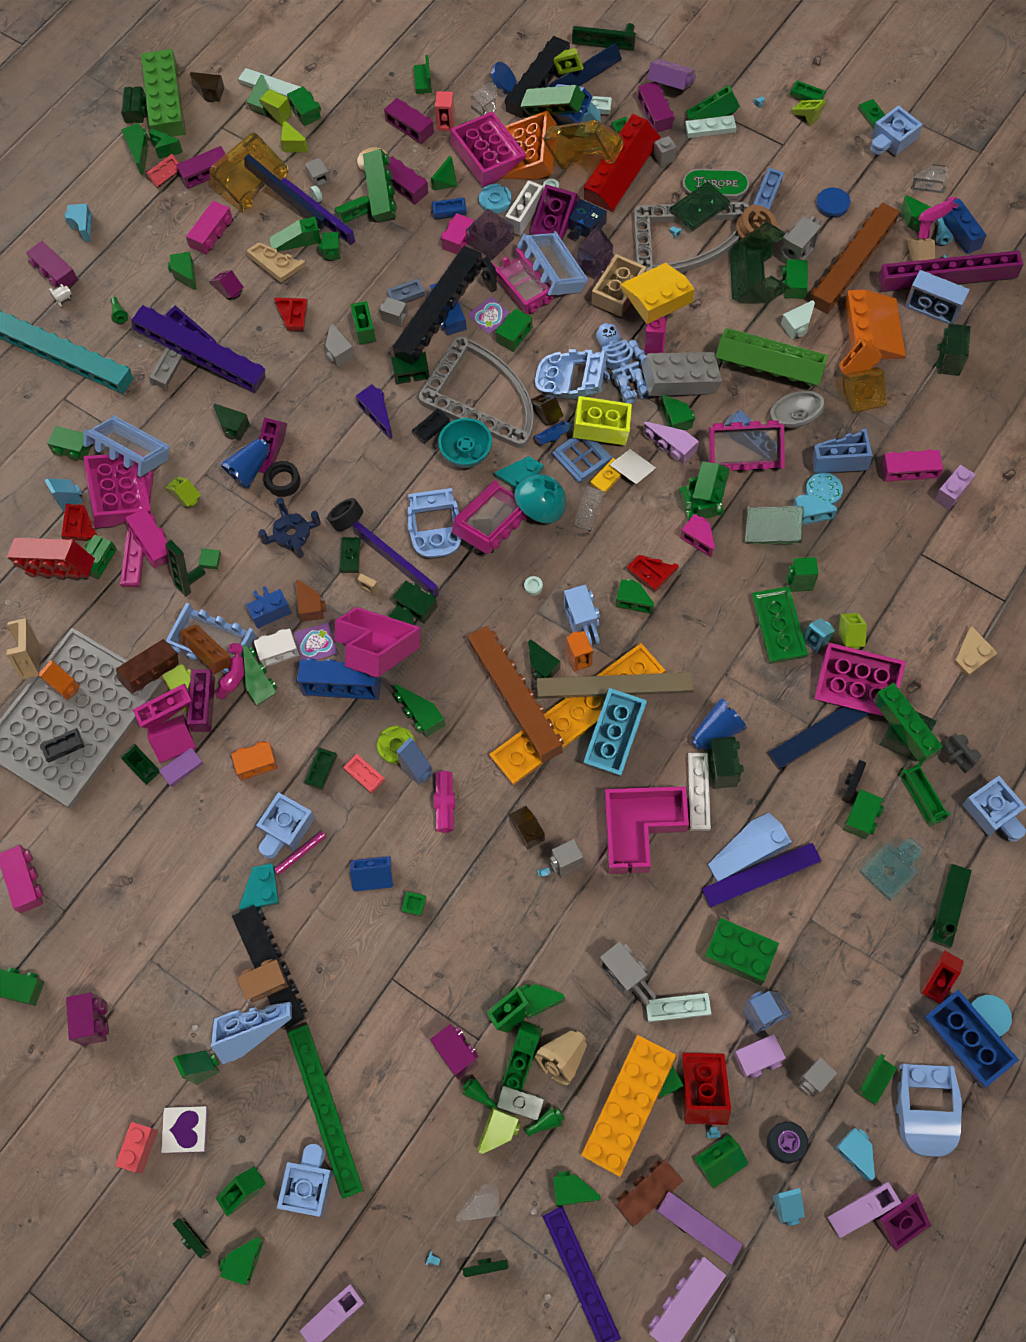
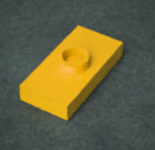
(606, 477)

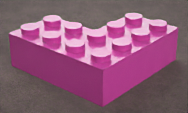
(375, 641)
(635, 814)

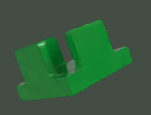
(695, 506)

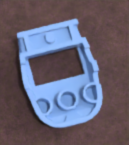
(557, 369)
(437, 541)
(929, 1131)

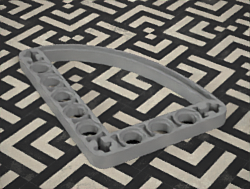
(691, 263)
(498, 364)

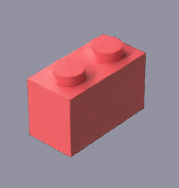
(445, 110)
(136, 1148)

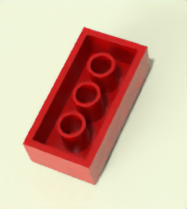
(50, 557)

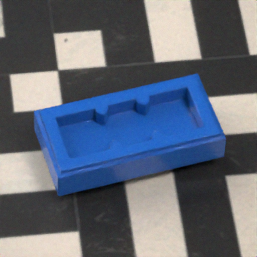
(449, 208)
(553, 433)

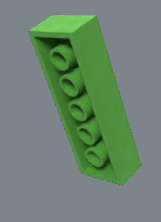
(163, 92)
(771, 356)

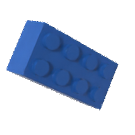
(336, 680)
(970, 1039)

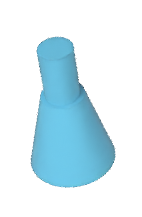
(943, 235)

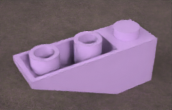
(674, 441)
(864, 1209)
(333, 1315)

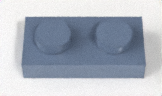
(406, 291)

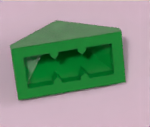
(444, 176)

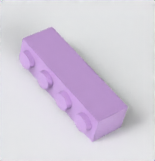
(687, 1303)

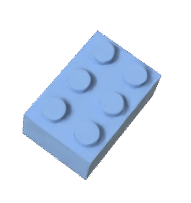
(936, 297)

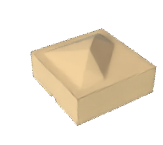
(368, 584)

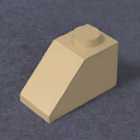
(921, 248)

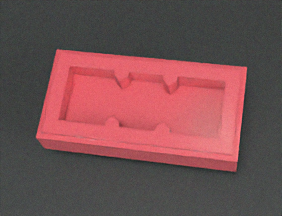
(163, 170)
(364, 773)

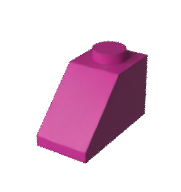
(699, 535)

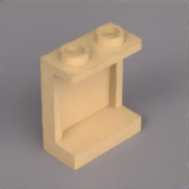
(27, 655)

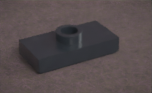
(489, 274)
(431, 426)
(62, 745)
(852, 781)

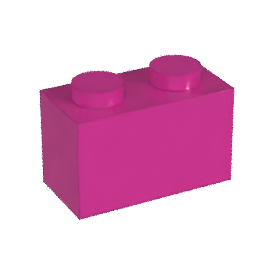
(455, 236)

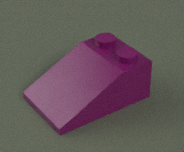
(554, 211)

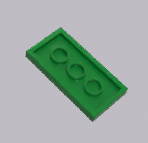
(779, 625)

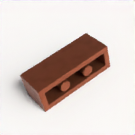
(147, 666)
(648, 1192)

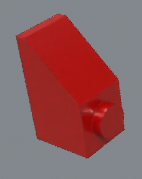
(943, 977)

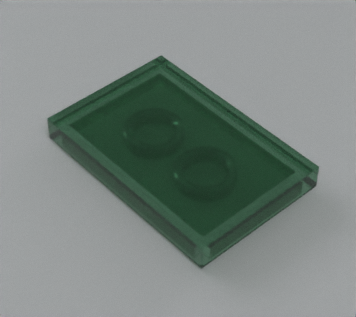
(700, 206)
(774, 525)

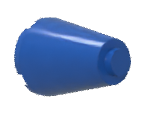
(247, 462)
(719, 723)

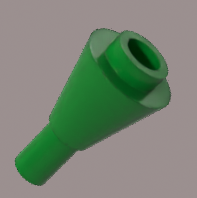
(119, 315)
(476, 1092)
(551, 1119)

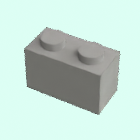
(566, 858)
(816, 1078)

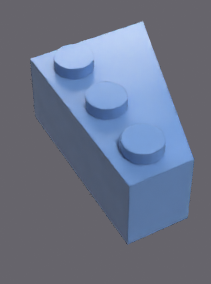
(844, 454)
(765, 1010)

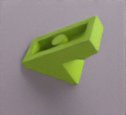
(810, 109)

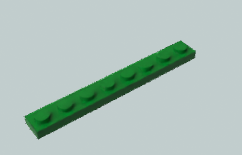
(325, 1112)

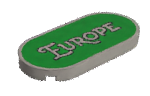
(727, 181)

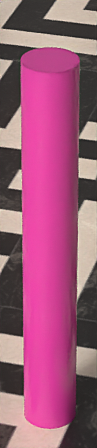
(300, 852)

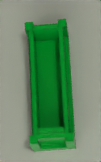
(924, 795)

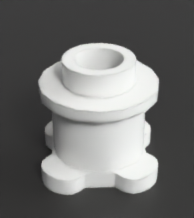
(61, 294)

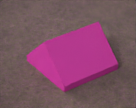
(171, 738)

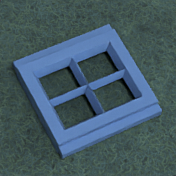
(572, 468)

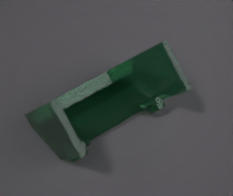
(747, 266)

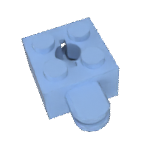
(895, 132)
(581, 612)
(1004, 808)
(283, 825)
(306, 1185)

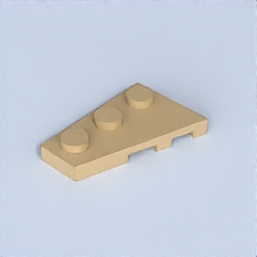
(275, 263)

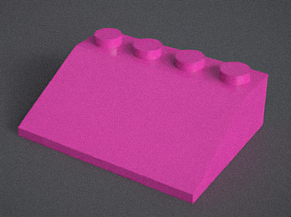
(486, 148)
(113, 490)
(855, 676)

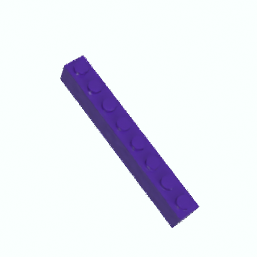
(198, 348)

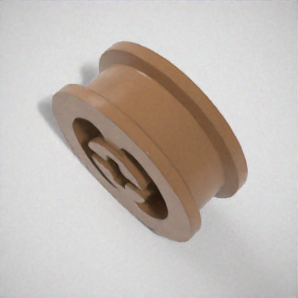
(753, 218)

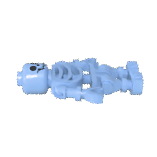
(617, 350)

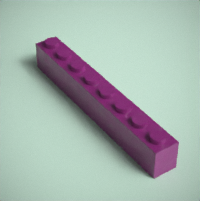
(953, 269)

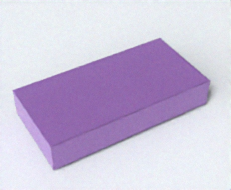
(181, 767)

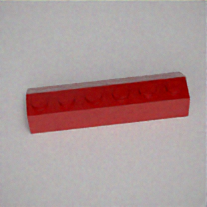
(613, 180)

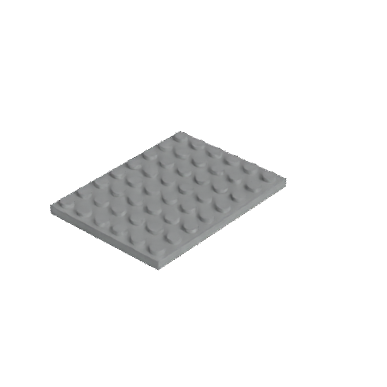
(98, 710)

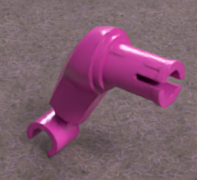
(934, 213)
(233, 677)

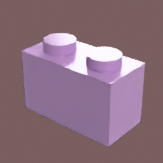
(955, 487)
(759, 1056)

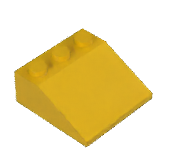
(658, 292)

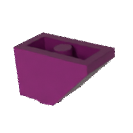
(227, 284)

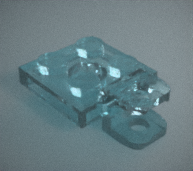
(898, 859)

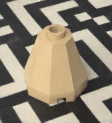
(562, 1056)

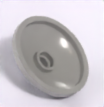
(798, 408)

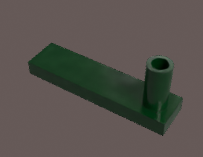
(605, 37)
(181, 579)
(950, 906)

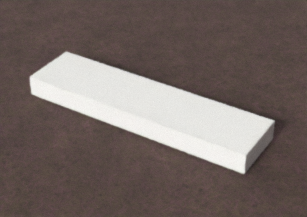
(699, 792)

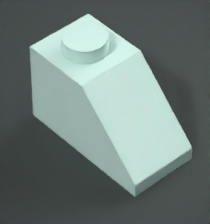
(797, 320)

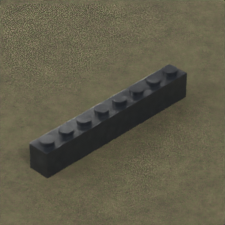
(438, 305)

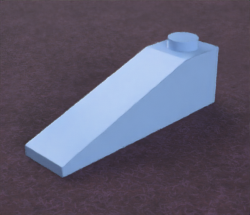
(754, 844)
(241, 1032)

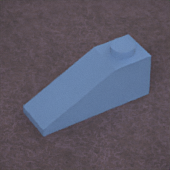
(414, 762)

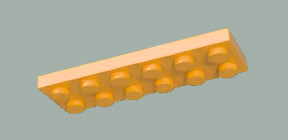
(629, 1105)

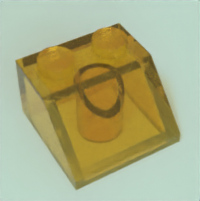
(865, 389)

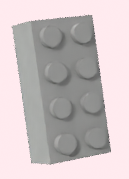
(681, 373)

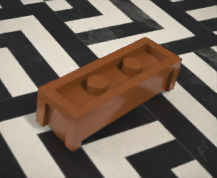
(205, 648)

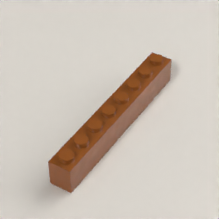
(854, 258)
(515, 694)

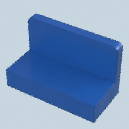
(371, 873)

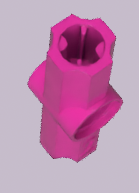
(444, 802)

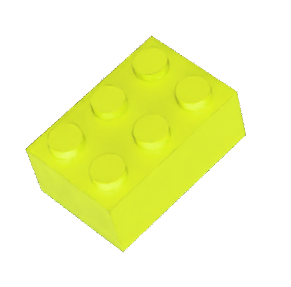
(602, 420)

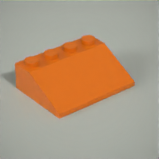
(529, 136)
(876, 320)

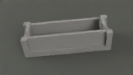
(165, 368)

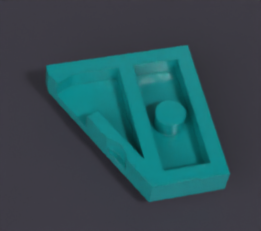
(516, 472)
(260, 888)

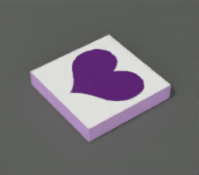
(184, 1129)

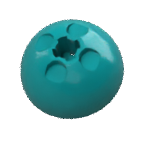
(465, 442)
(541, 498)

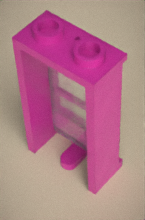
(523, 283)

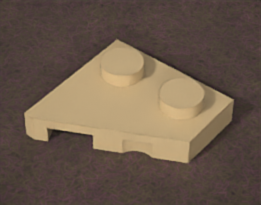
(974, 652)

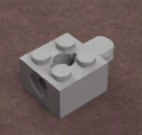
(801, 239)
(626, 972)

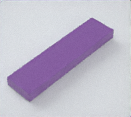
(700, 1228)

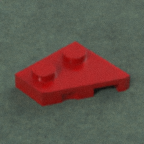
(292, 312)
(77, 523)
(651, 571)

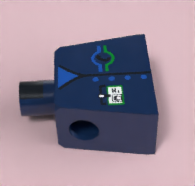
(585, 218)

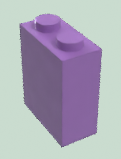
(671, 74)

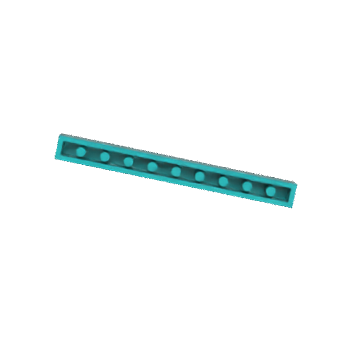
(65, 353)

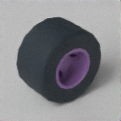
(787, 1142)

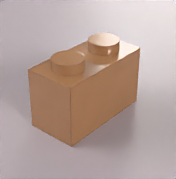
(262, 981)

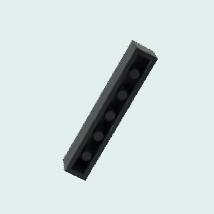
(537, 76)
(260, 949)

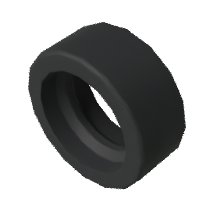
(278, 467)
(345, 514)

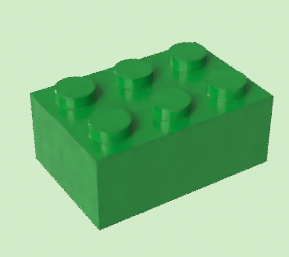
(741, 951)

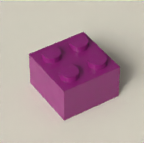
(87, 1019)
(453, 1050)

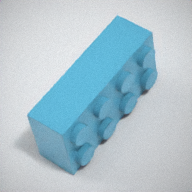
(615, 732)

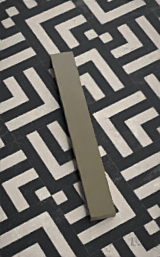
(630, 684)

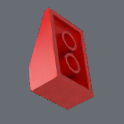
(705, 1089)

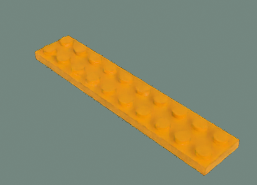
(570, 718)

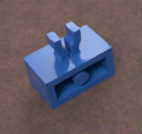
(268, 608)

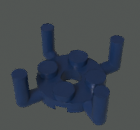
(288, 522)

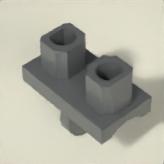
(960, 753)

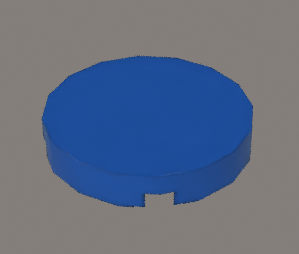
(503, 77)
(833, 202)

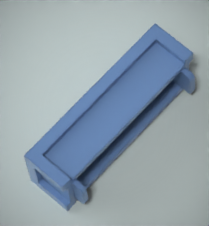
(769, 188)

